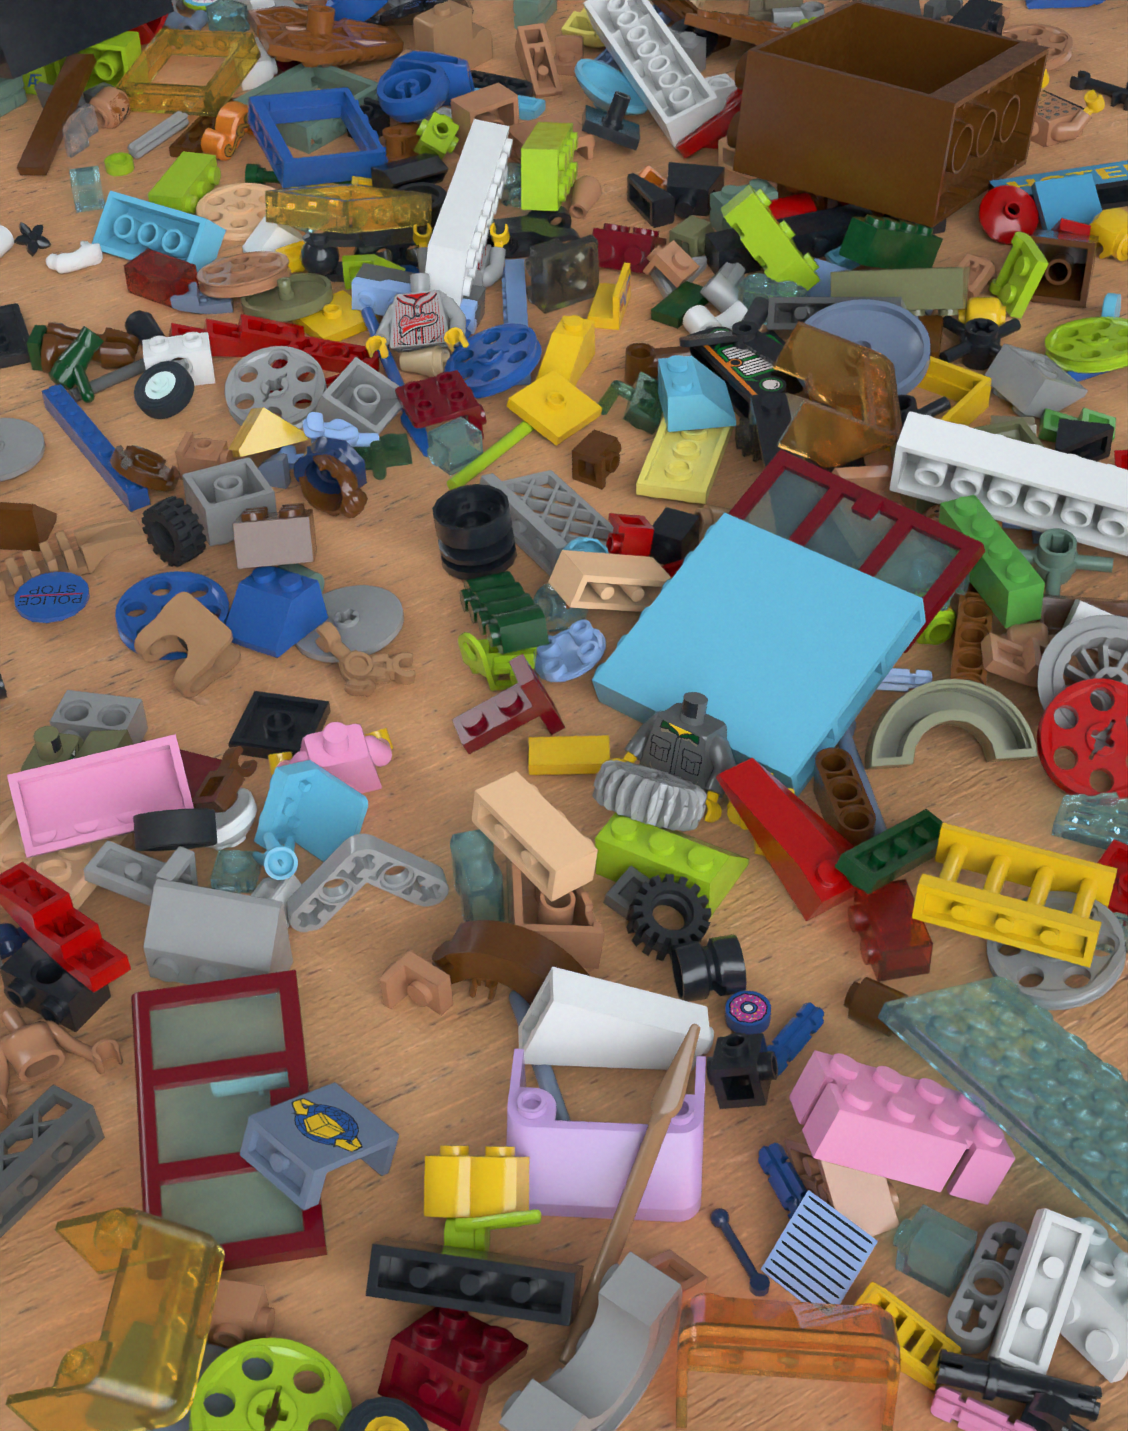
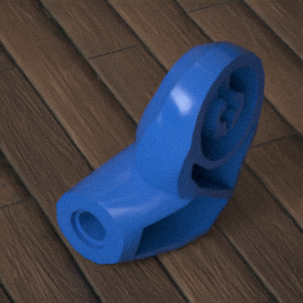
(421, 84)

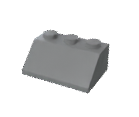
(213, 934)

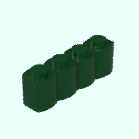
(504, 612)

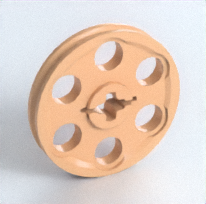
(235, 210)

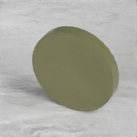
(291, 299)

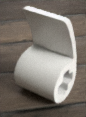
(700, 318)

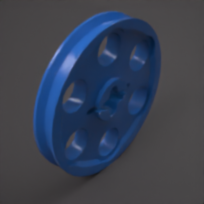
(496, 358)
(141, 598)

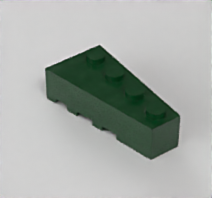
(890, 243)

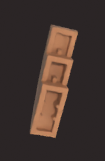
(1022, 663)

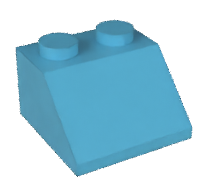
(692, 395)

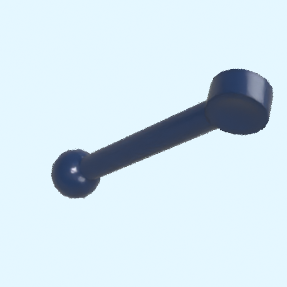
(759, 1282)

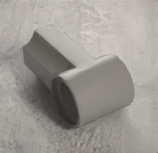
(788, 16)
(723, 286)

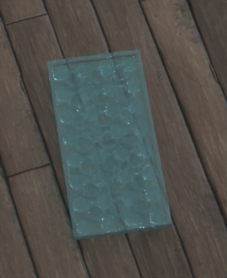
(1028, 1081)

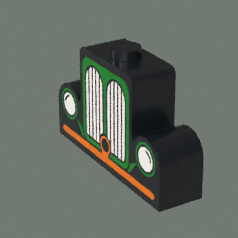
(744, 371)

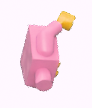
(343, 753)

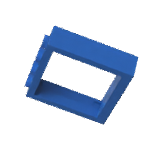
(314, 105)

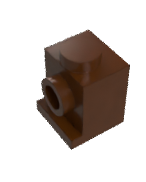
(595, 458)

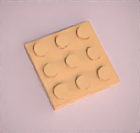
(61, 867)

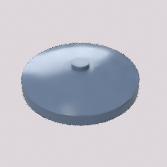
(883, 329)

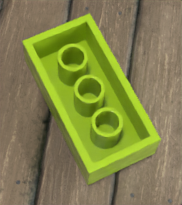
(548, 166)

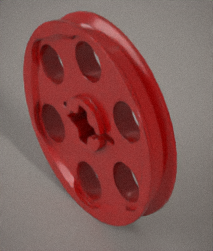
(1081, 743)

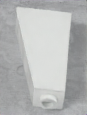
(607, 1025)

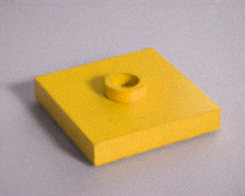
(335, 320)
(554, 407)

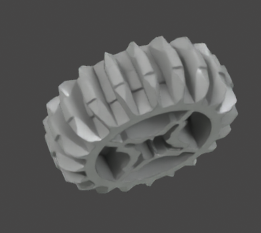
(649, 795)

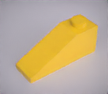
(570, 348)

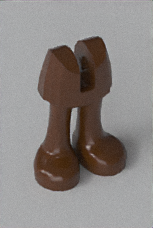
(116, 351)

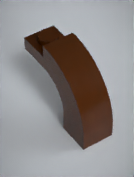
(502, 954)

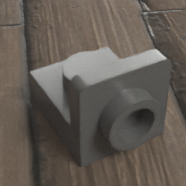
(938, 8)

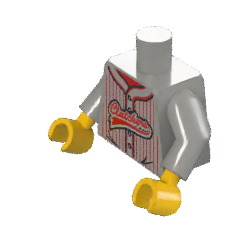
(492, 260)
(419, 321)

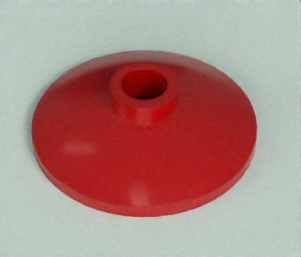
(999, 222)

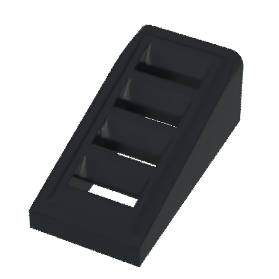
(650, 201)

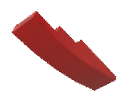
(245, 337)
(59, 928)

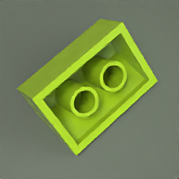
(665, 852)

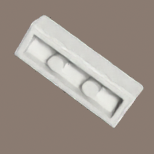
(1041, 1291)

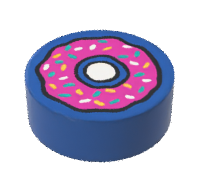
(748, 1012)

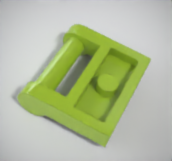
(1019, 275)

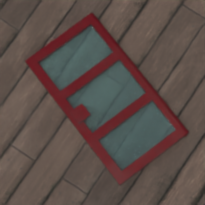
(860, 530)
(201, 1069)

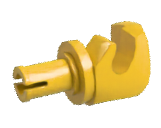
(1112, 229)

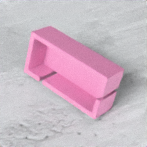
(899, 1127)

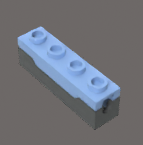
(378, 285)

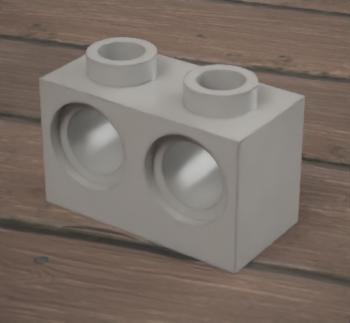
(88, 712)

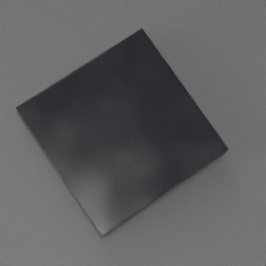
(278, 723)

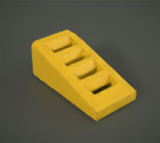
(911, 1325)

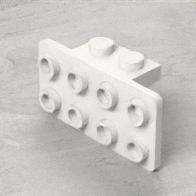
(1099, 1306)

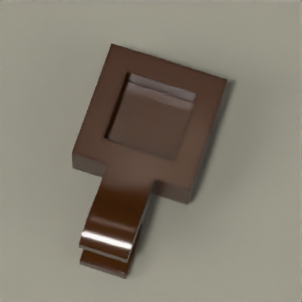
(221, 786)

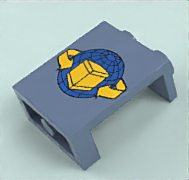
(313, 1135)

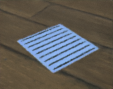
(818, 1253)

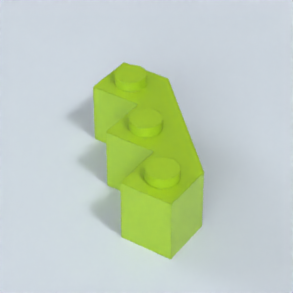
(768, 239)

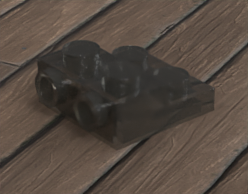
(562, 273)

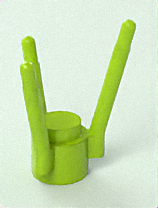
(475, 1232)

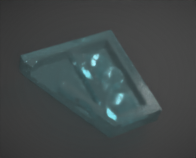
(1092, 819)

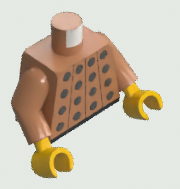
(1061, 119)

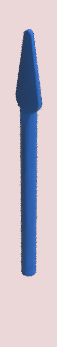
(418, 435)

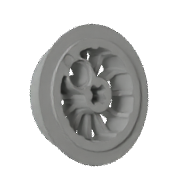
(1091, 632)

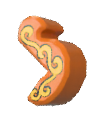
(229, 130)

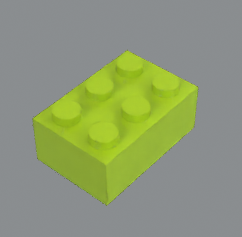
(112, 57)

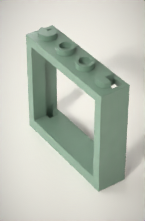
(302, 78)

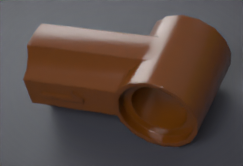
(644, 358)

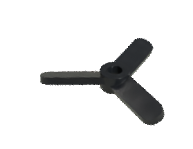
(744, 334)

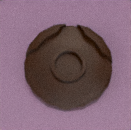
(144, 468)

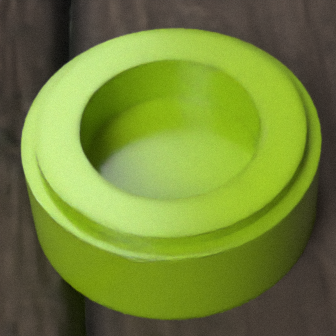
(119, 164)

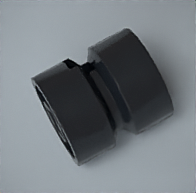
(708, 968)

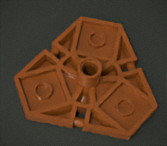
(318, 39)

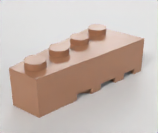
(564, 921)

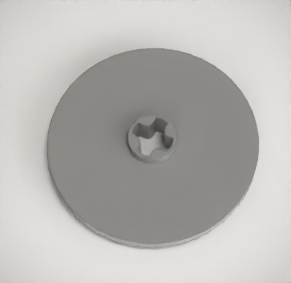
(20, 447)
(364, 618)

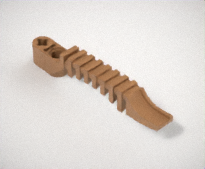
(93, 542)

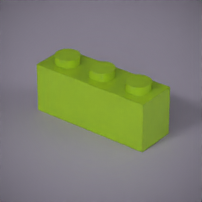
(186, 182)

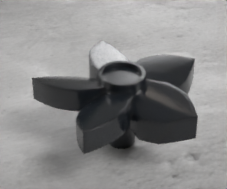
(32, 239)

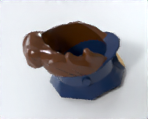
(332, 477)

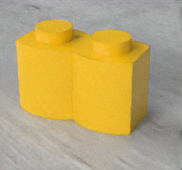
(475, 1184)

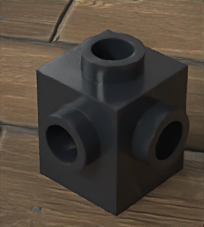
(742, 1070)

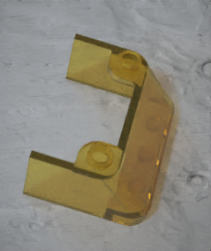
(153, 1330)

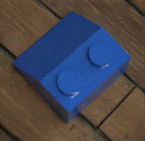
(275, 610)

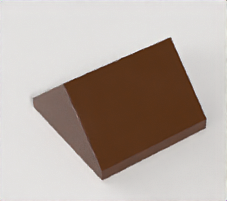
(24, 526)

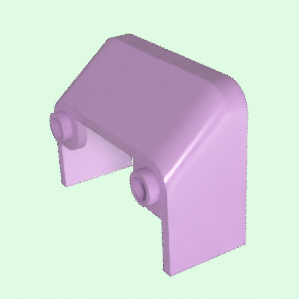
(585, 1165)

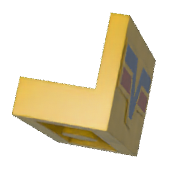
(611, 301)

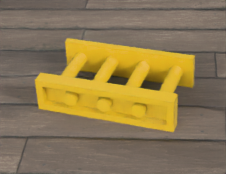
(1007, 919)

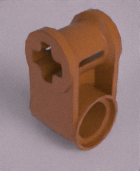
(401, 140)

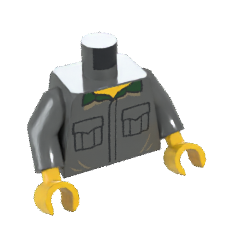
(687, 746)

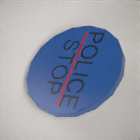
(52, 597)

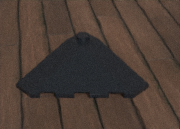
(405, 13)

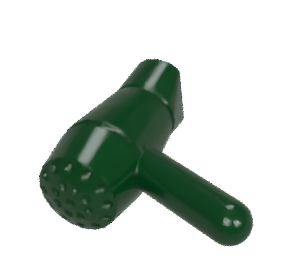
(73, 362)

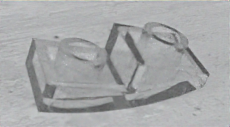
(79, 128)

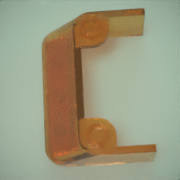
(856, 386)
(788, 1342)

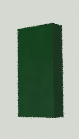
(675, 305)

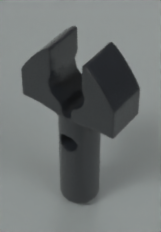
(1050, 1414)

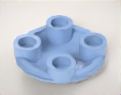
(570, 652)

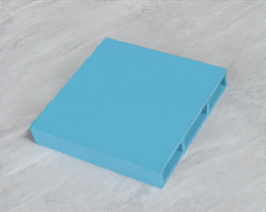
(770, 638)

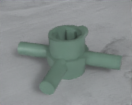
(1058, 559)

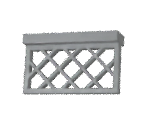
(534, 530)

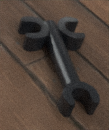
(1084, 81)

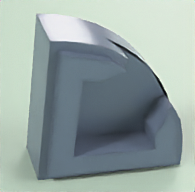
(276, 470)

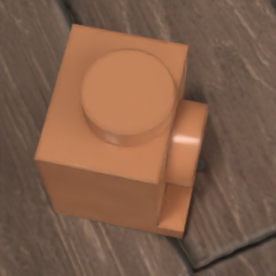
(201, 453)
(240, 1314)

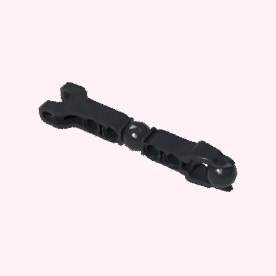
(321, 251)

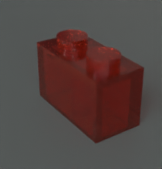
(159, 276)
(888, 934)

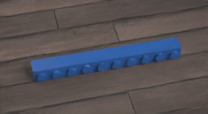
(92, 445)

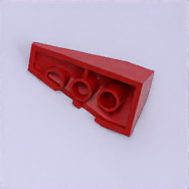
(791, 837)

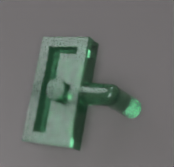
(643, 403)
(386, 452)

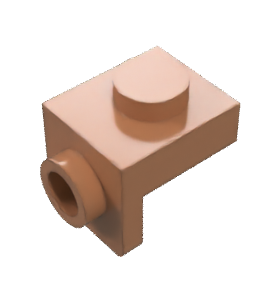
(672, 263)

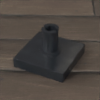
(612, 124)

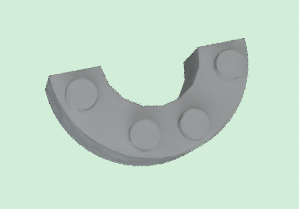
(611, 1359)

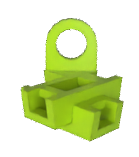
(490, 662)

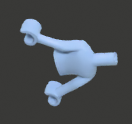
(336, 429)

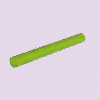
(490, 455)

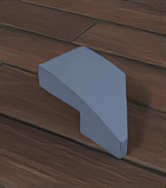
(196, 302)

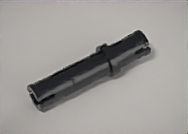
(1014, 1384)

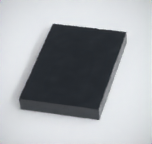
(13, 337)

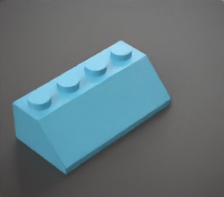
(134, 225)

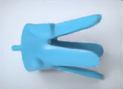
(278, 860)

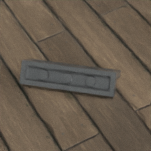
(54, 1152)

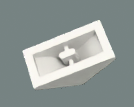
(271, 236)

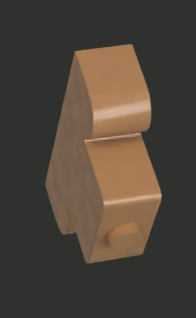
(451, 32)

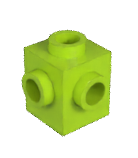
(437, 135)

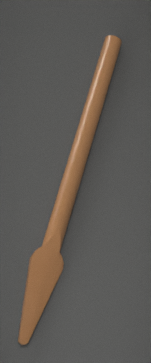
(665, 1106)

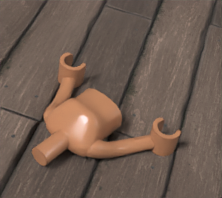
(36, 1054)

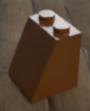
(1069, 267)

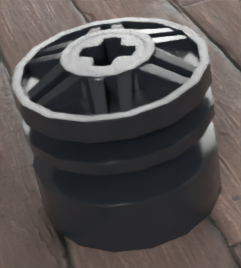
(474, 531)

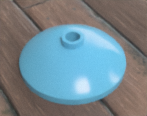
(602, 81)

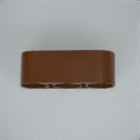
(843, 796)

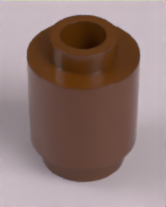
(866, 1002)

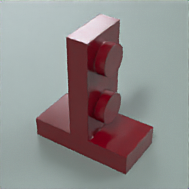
(508, 710)

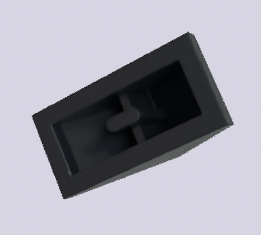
(1084, 439)

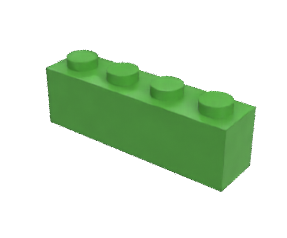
(1002, 573)

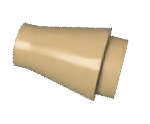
(425, 361)

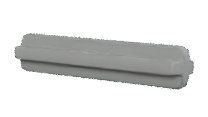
(158, 134)

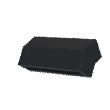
(414, 169)

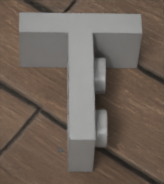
(135, 873)

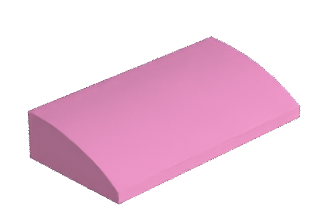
(97, 794)

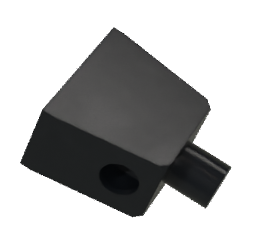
(692, 187)

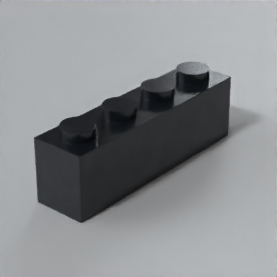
(474, 1281)

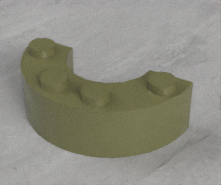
(952, 702)

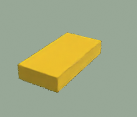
(568, 754)

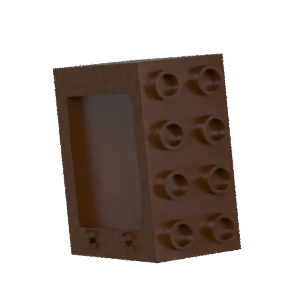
(887, 110)

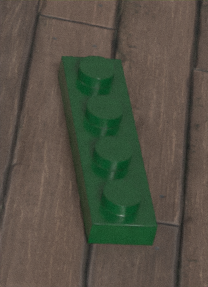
(891, 852)

